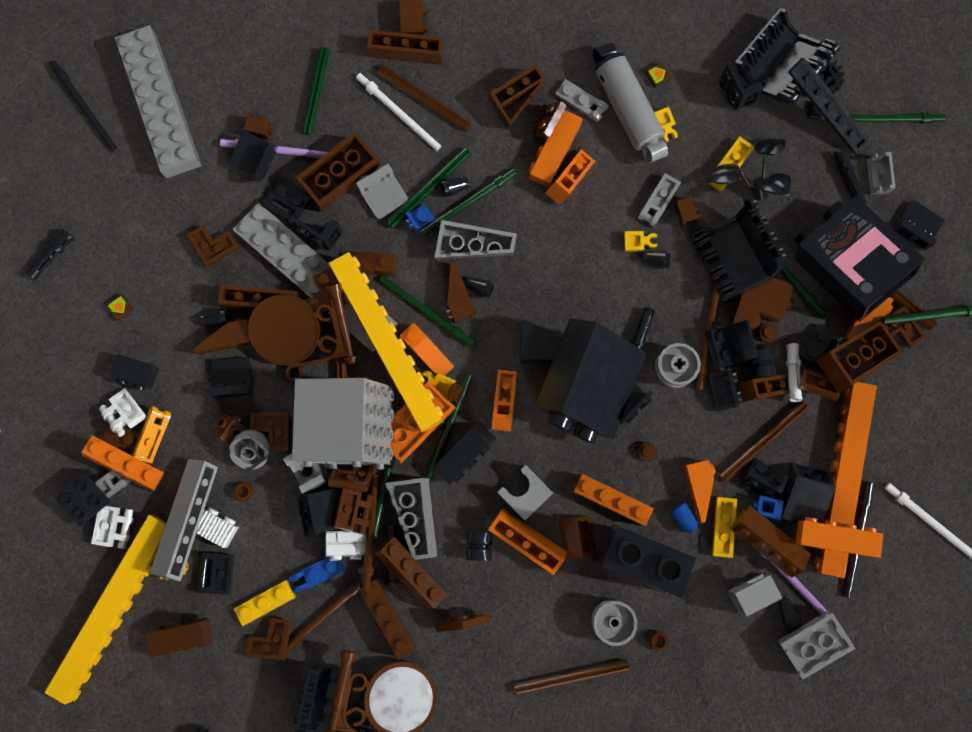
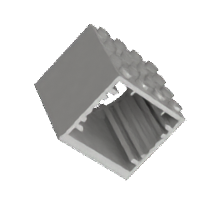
(342, 422)

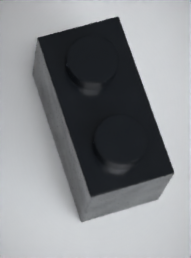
(135, 372)

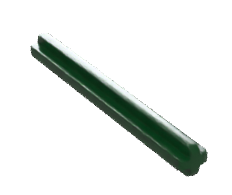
(315, 91)

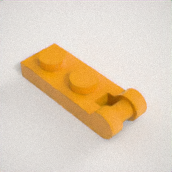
(151, 435)

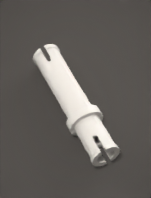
(794, 377)

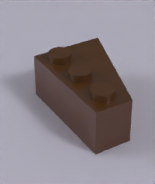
(516, 94)
(179, 637)

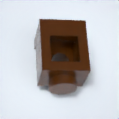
(259, 126)
(686, 211)

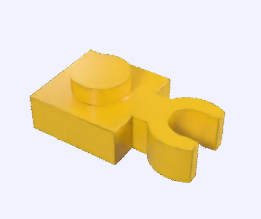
(666, 120)
(636, 241)
(440, 382)

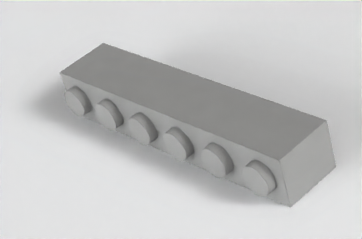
(184, 520)

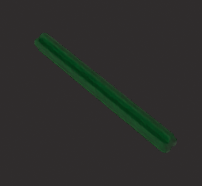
(429, 187)

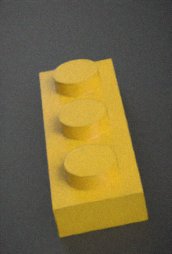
(736, 155)
(722, 536)
(264, 603)

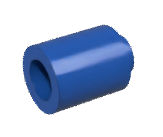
(684, 518)

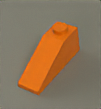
(570, 177)
(857, 327)
(426, 350)
(504, 400)
(700, 484)

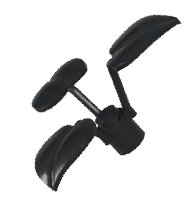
(761, 186)

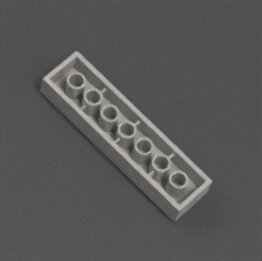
(158, 102)

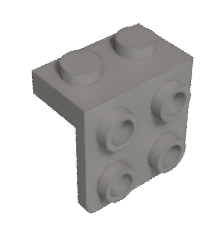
(382, 191)

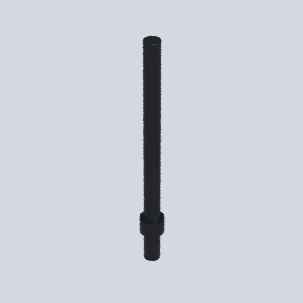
(64, 79)
(865, 502)

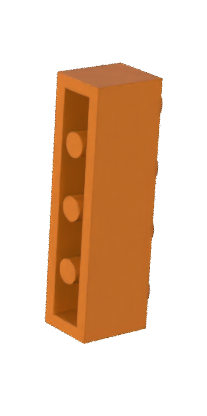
(555, 149)
(122, 463)
(613, 500)
(837, 538)
(528, 541)

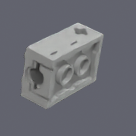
(816, 644)

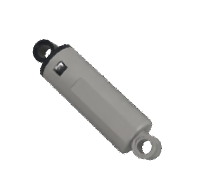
(629, 102)

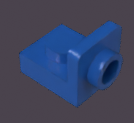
(419, 218)

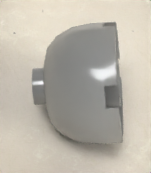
(250, 449)

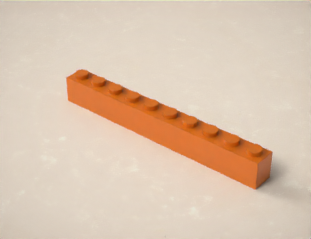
(847, 469)

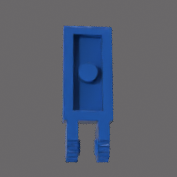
(318, 573)

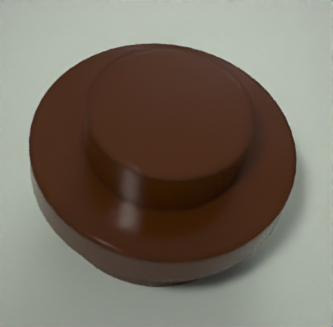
(768, 332)
(455, 393)
(647, 452)
(243, 491)
(658, 641)

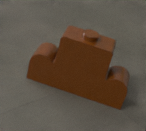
(764, 301)

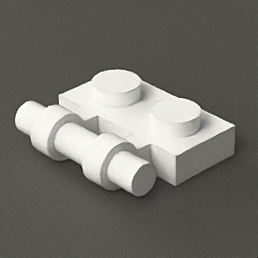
(128, 409)
(106, 526)

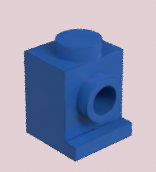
(773, 505)

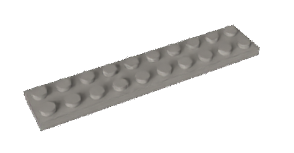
(293, 260)

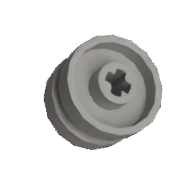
(688, 363)
(618, 633)

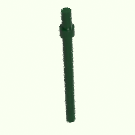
(924, 118)
(498, 182)
(809, 298)
(965, 311)
(456, 332)
(447, 429)
(380, 505)

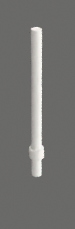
(372, 88)
(903, 499)

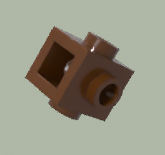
(229, 428)

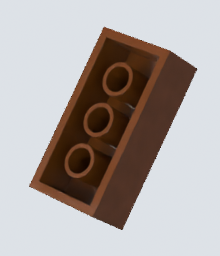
(338, 171)
(859, 356)

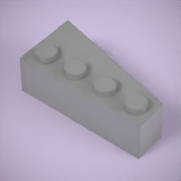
(470, 241)
(415, 515)

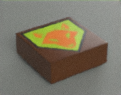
(658, 74)
(119, 307)

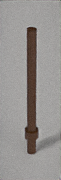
(709, 326)
(367, 569)
(351, 591)

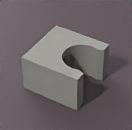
(310, 483)
(532, 500)
(754, 594)

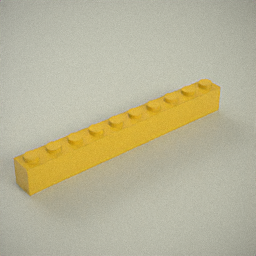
(386, 343)
(107, 613)

